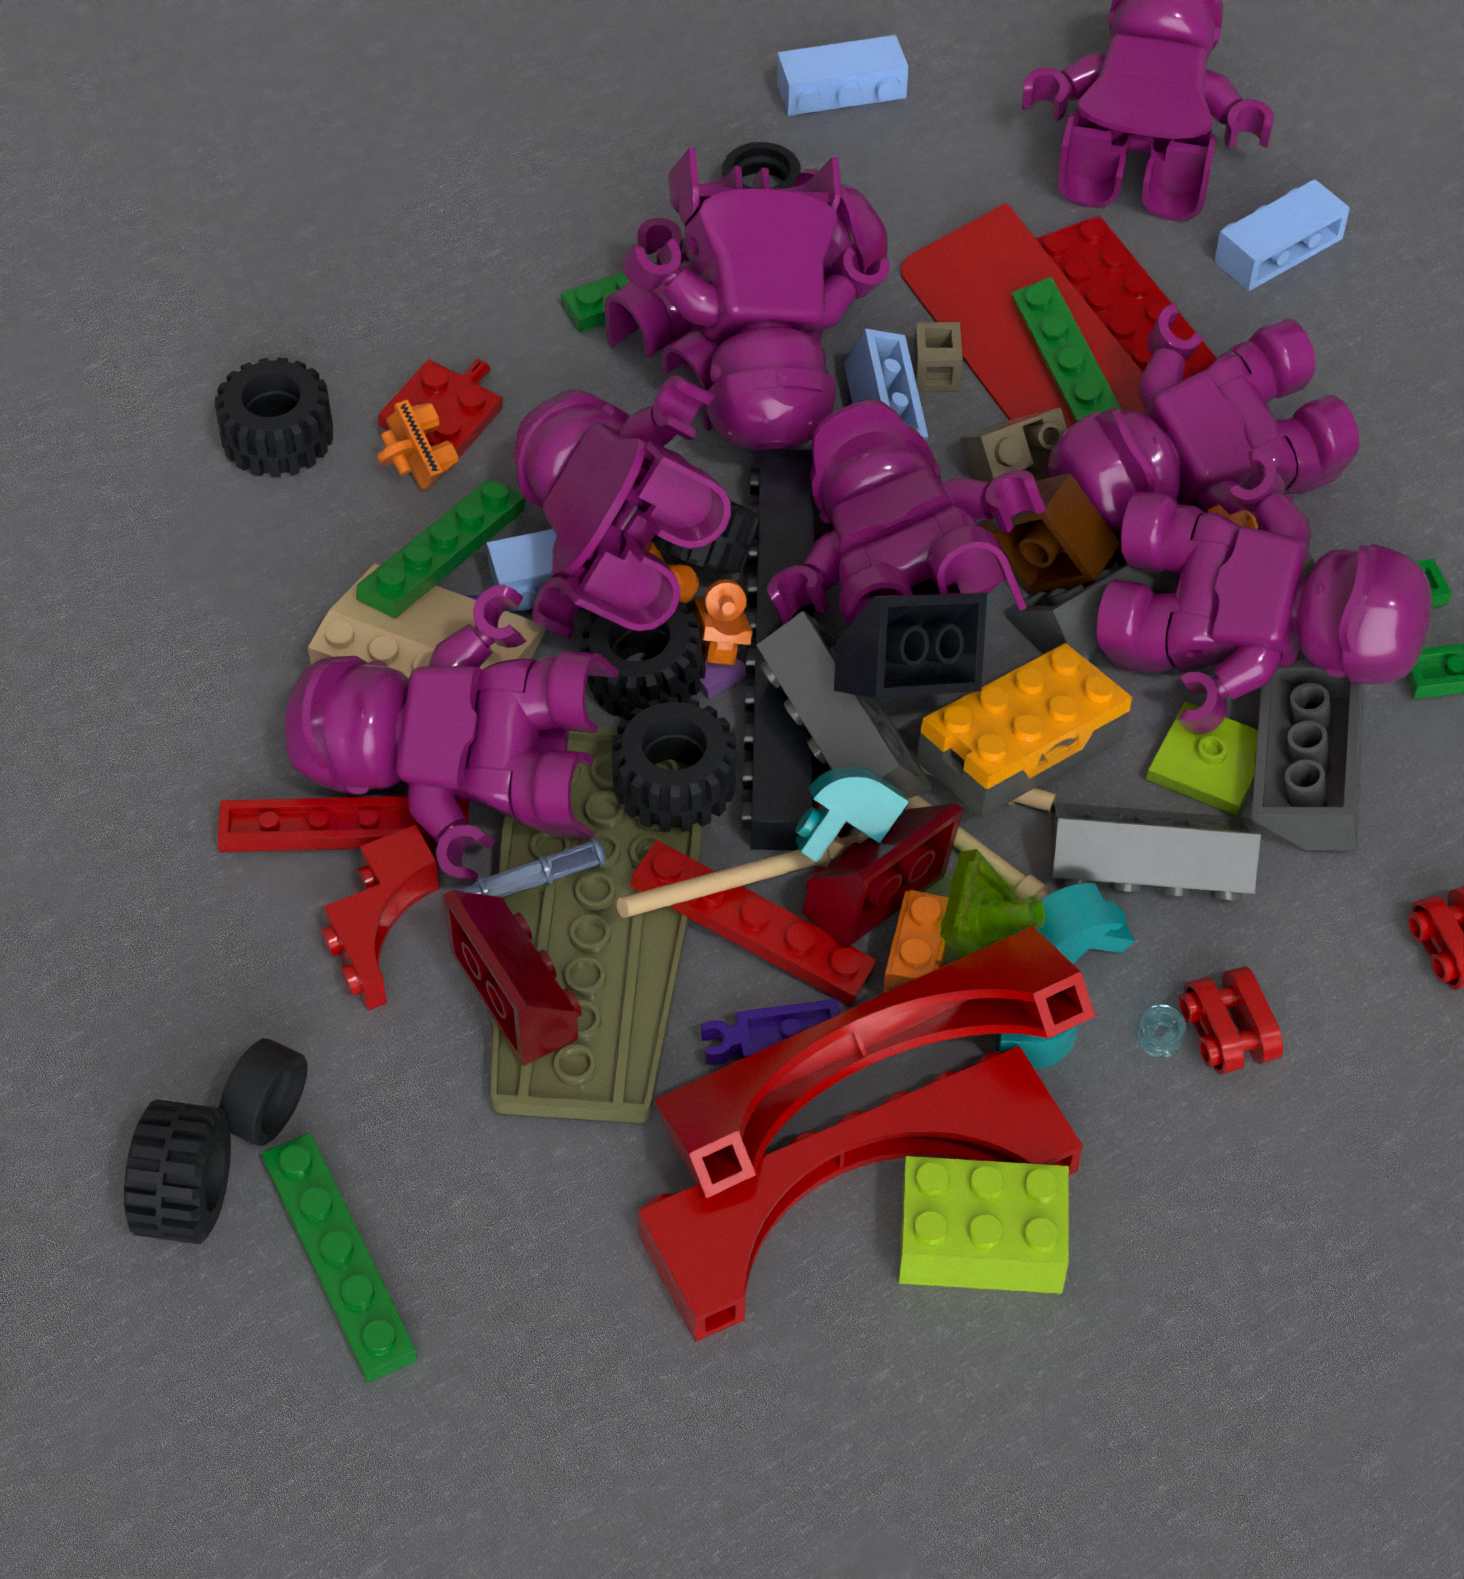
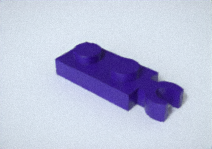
(763, 1028)

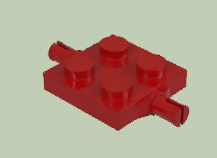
(457, 398)

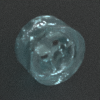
(1150, 1022)

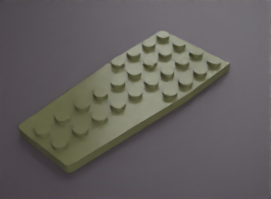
(613, 964)

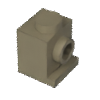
(938, 356)

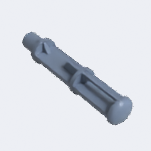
(541, 871)

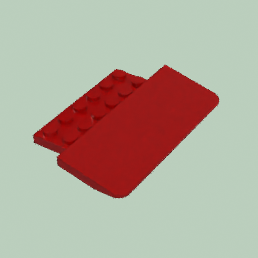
(1108, 292)

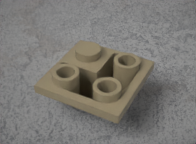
(1014, 445)

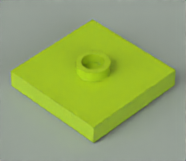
(1208, 766)

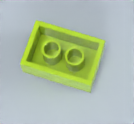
(984, 1225)

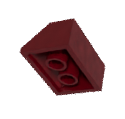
(873, 876)
(511, 975)

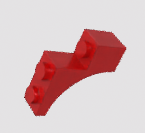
(393, 878)

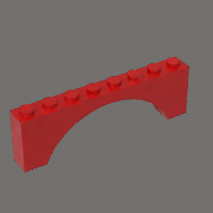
(734, 1113)
(980, 1114)

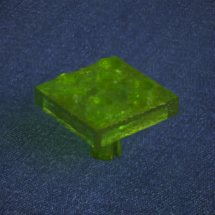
(984, 907)

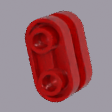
(1442, 934)
(1218, 1037)

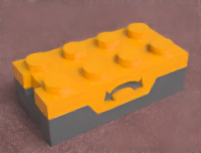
(1023, 729)

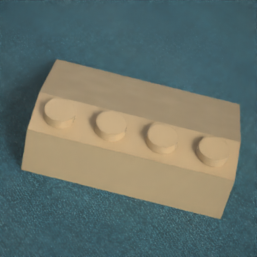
(409, 639)

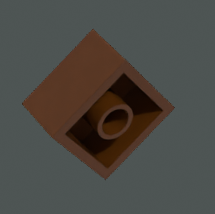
(1058, 546)

